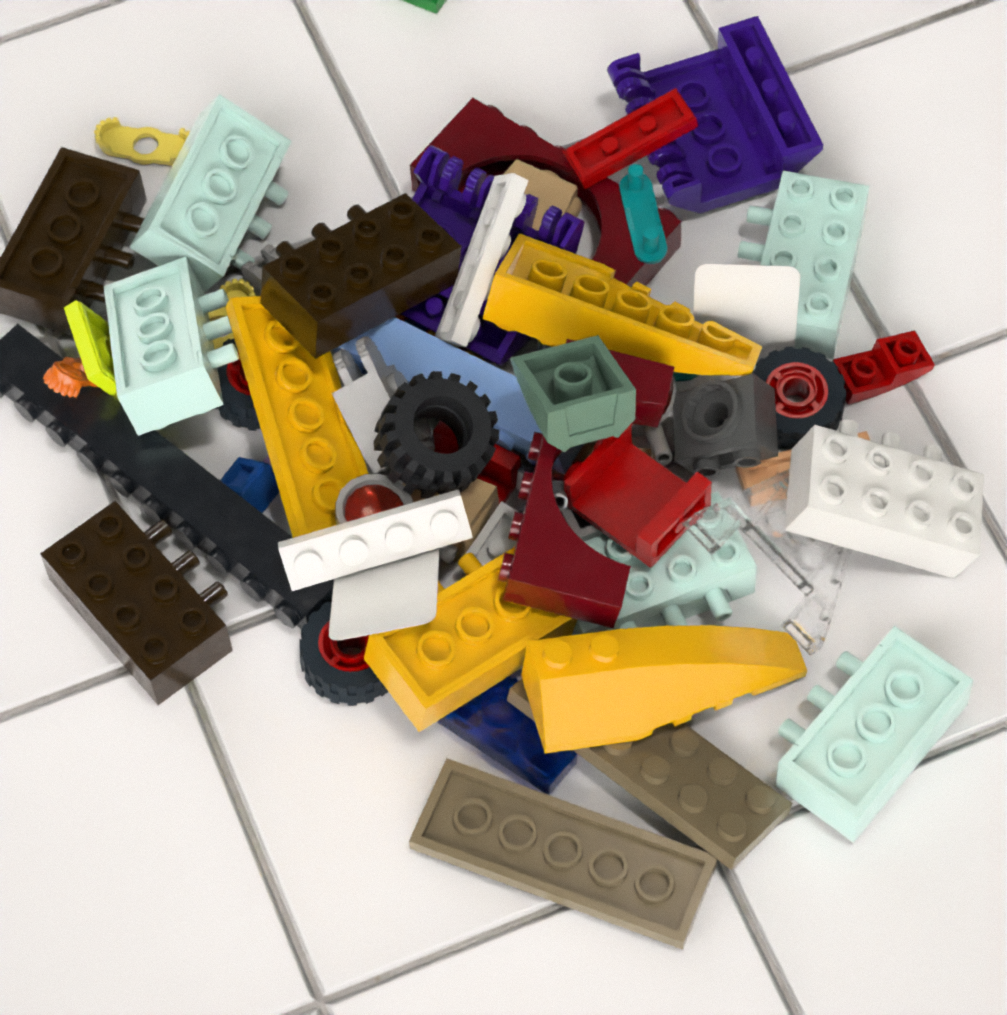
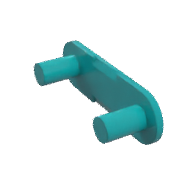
(642, 216)

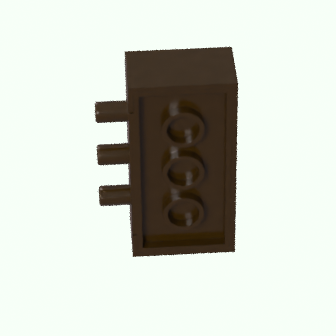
(70, 238)
(358, 273)
(140, 600)

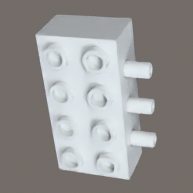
(885, 499)

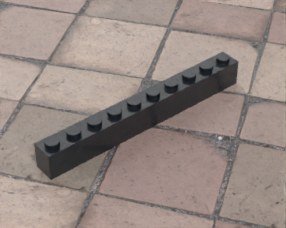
(160, 477)

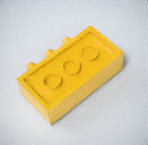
(464, 648)

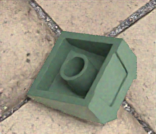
(576, 392)

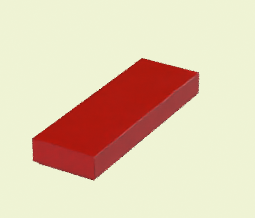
(630, 138)

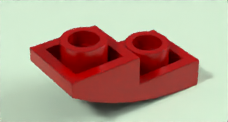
(887, 366)

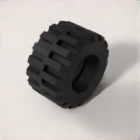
(457, 408)

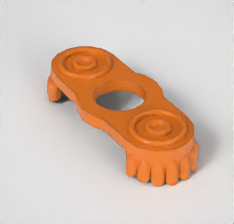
(67, 377)

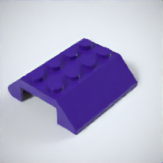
(745, 117)
(458, 216)

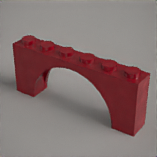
(493, 143)
(550, 562)

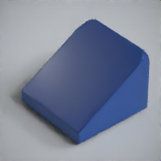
(252, 481)

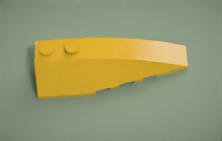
(575, 298)
(637, 679)

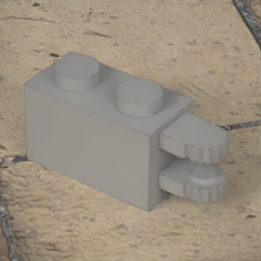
(366, 397)

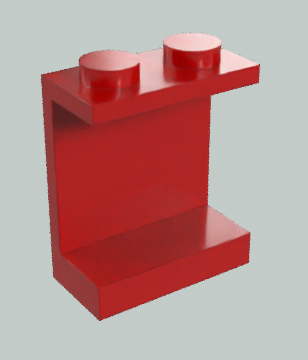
(634, 497)

